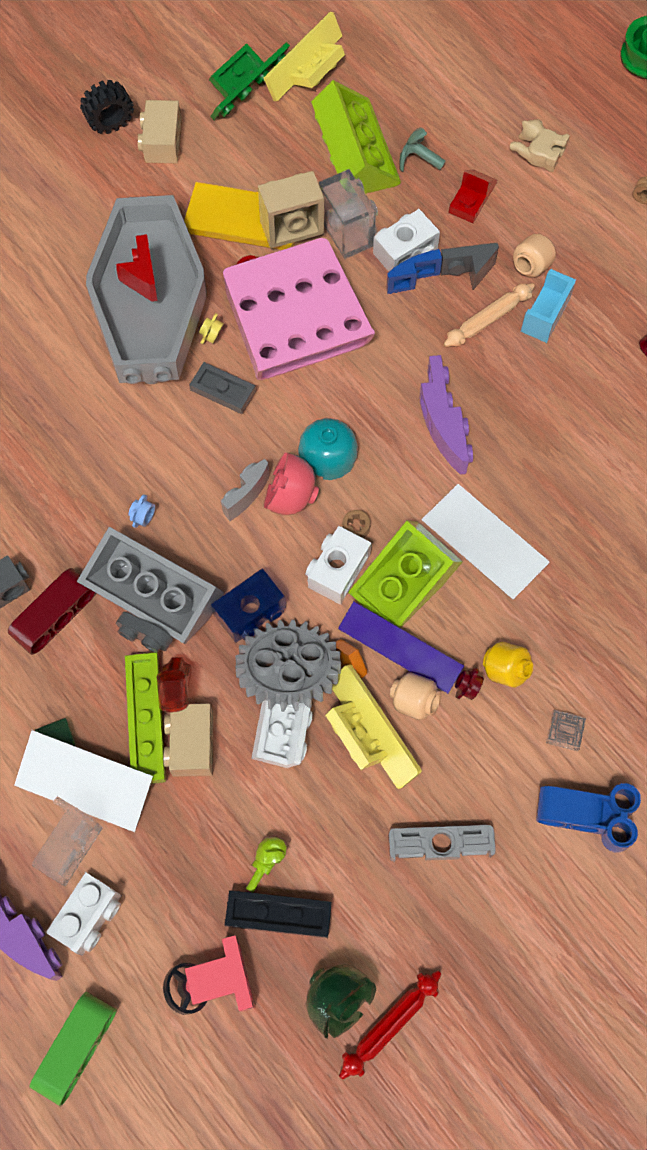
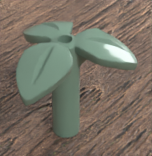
(414, 146)

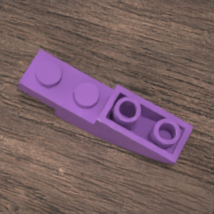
(444, 420)
(23, 943)

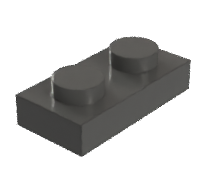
(222, 388)

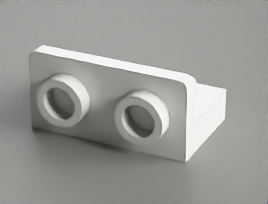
(84, 915)

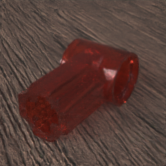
(174, 685)

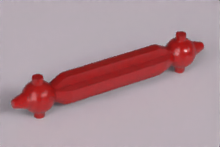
(390, 1025)

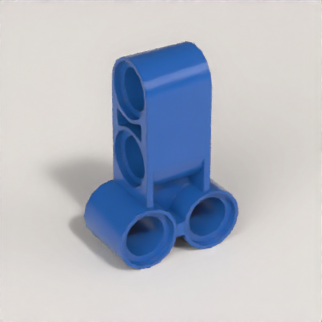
(590, 812)

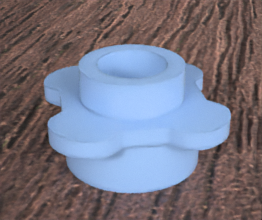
(141, 512)

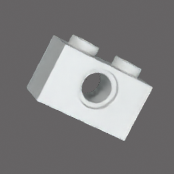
(405, 239)
(336, 582)

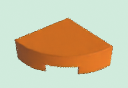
(352, 656)

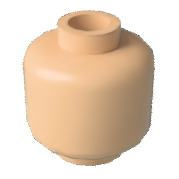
(534, 255)
(415, 696)

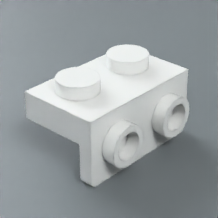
(281, 735)

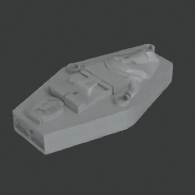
(143, 336)

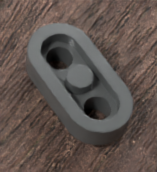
(148, 633)

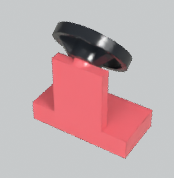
(211, 980)

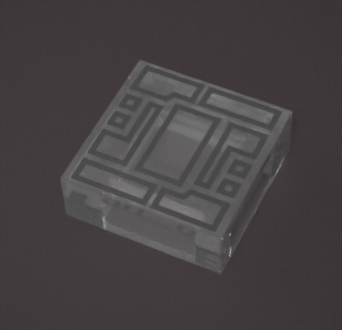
(566, 730)

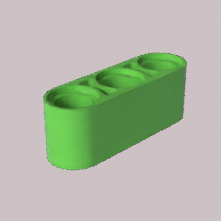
(73, 1048)

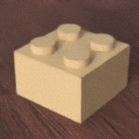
(291, 209)

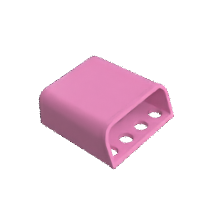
(295, 308)

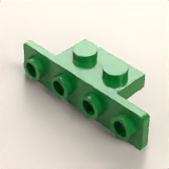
(239, 74)

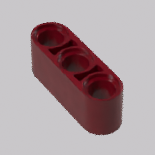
(50, 612)

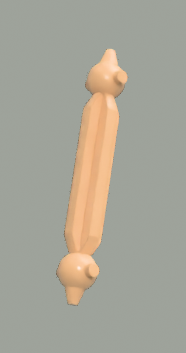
(489, 315)

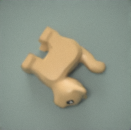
(545, 145)

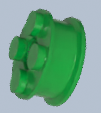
(635, 47)

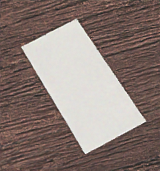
(485, 541)
(83, 780)

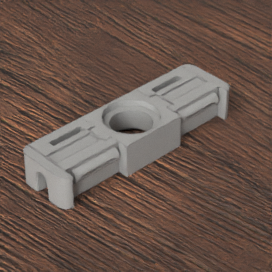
(463, 839)

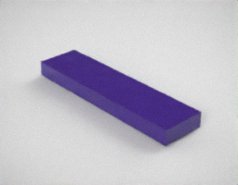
(400, 647)

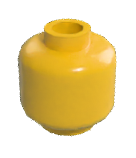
(508, 664)

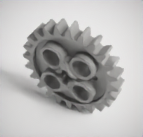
(288, 665)

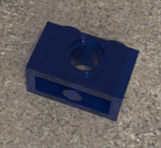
(257, 590)

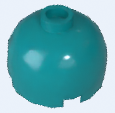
(329, 448)

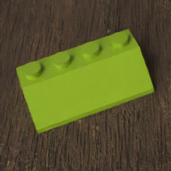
(354, 137)

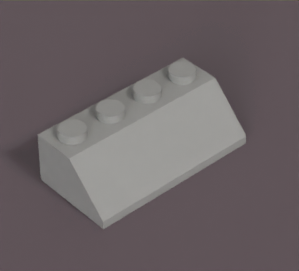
(149, 586)

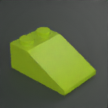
(405, 574)

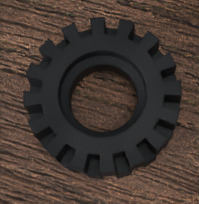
(101, 97)

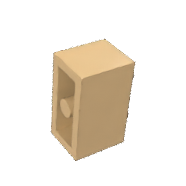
(160, 131)
(190, 741)

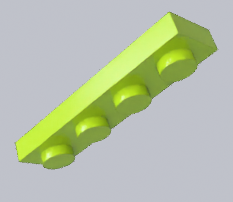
(144, 716)

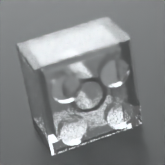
(348, 213)

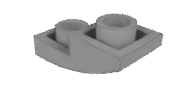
(252, 483)

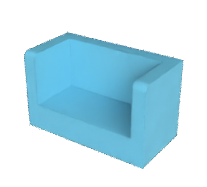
(549, 306)

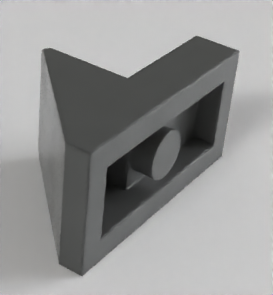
(473, 259)

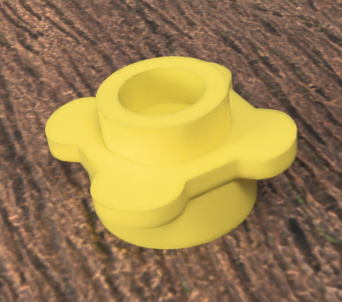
(210, 329)

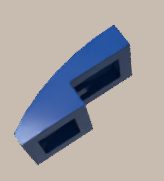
(404, 275)

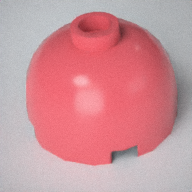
(292, 486)

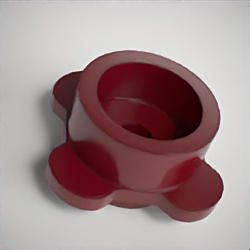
(469, 684)

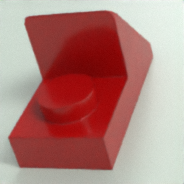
(472, 195)
(139, 273)

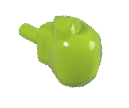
(269, 852)

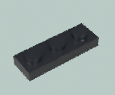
(278, 914)

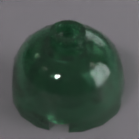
(336, 997)

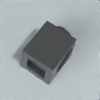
(11, 581)

